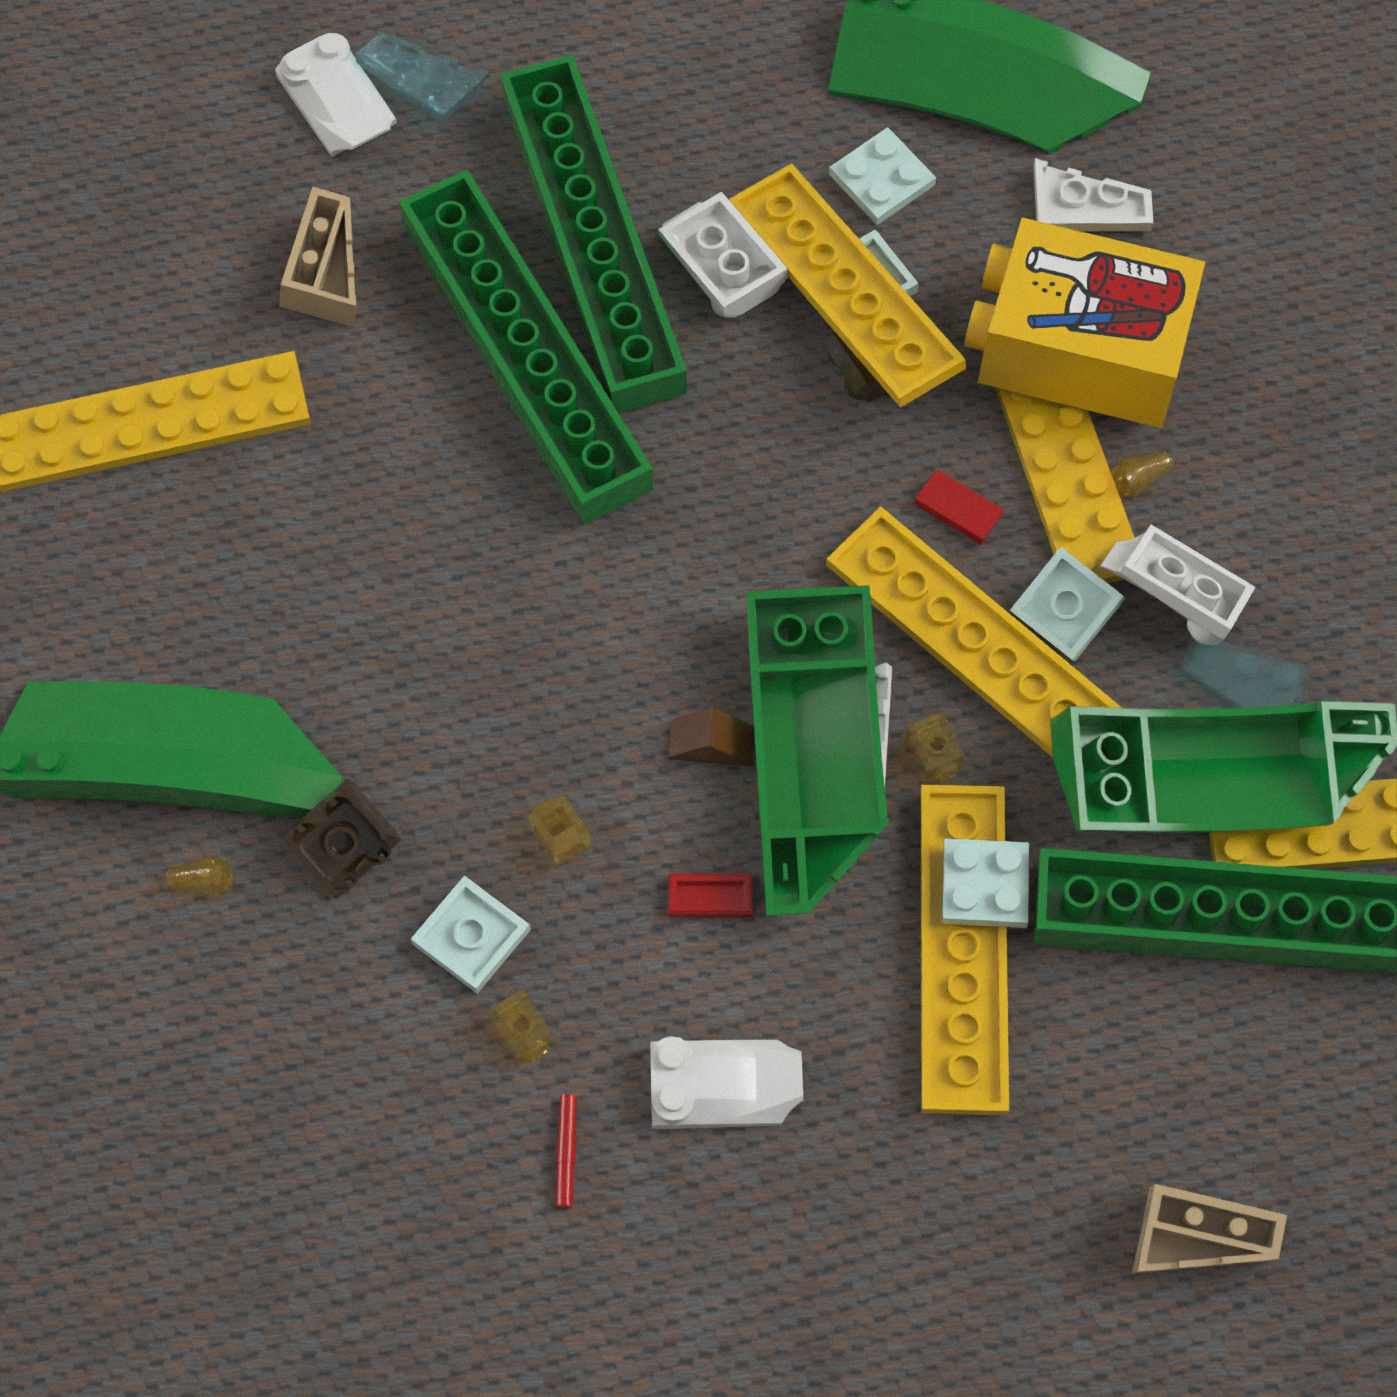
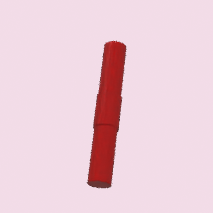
(566, 1151)

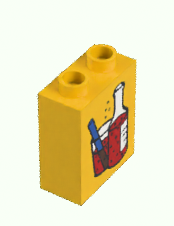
(1085, 321)

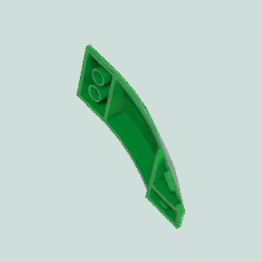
(983, 68)
(814, 738)

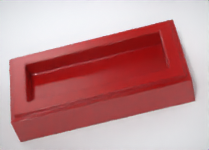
(959, 507)
(710, 895)

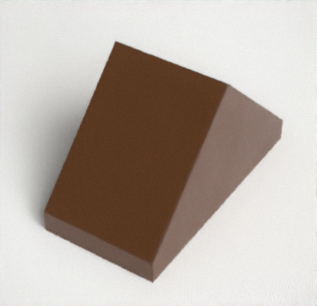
(711, 738)

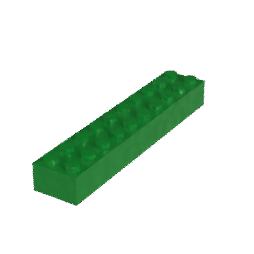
(593, 234)
(526, 347)
(1215, 910)

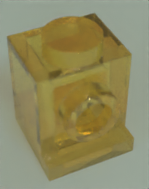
(930, 762)
(569, 843)
(512, 1011)

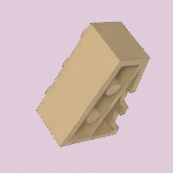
(321, 261)
(1204, 1231)

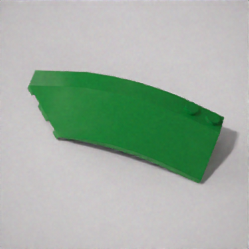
(161, 748)
(1218, 765)

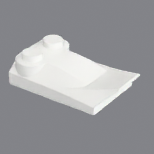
(334, 93)
(724, 255)
(1183, 581)
(723, 1083)

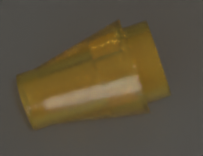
(1140, 472)
(203, 876)

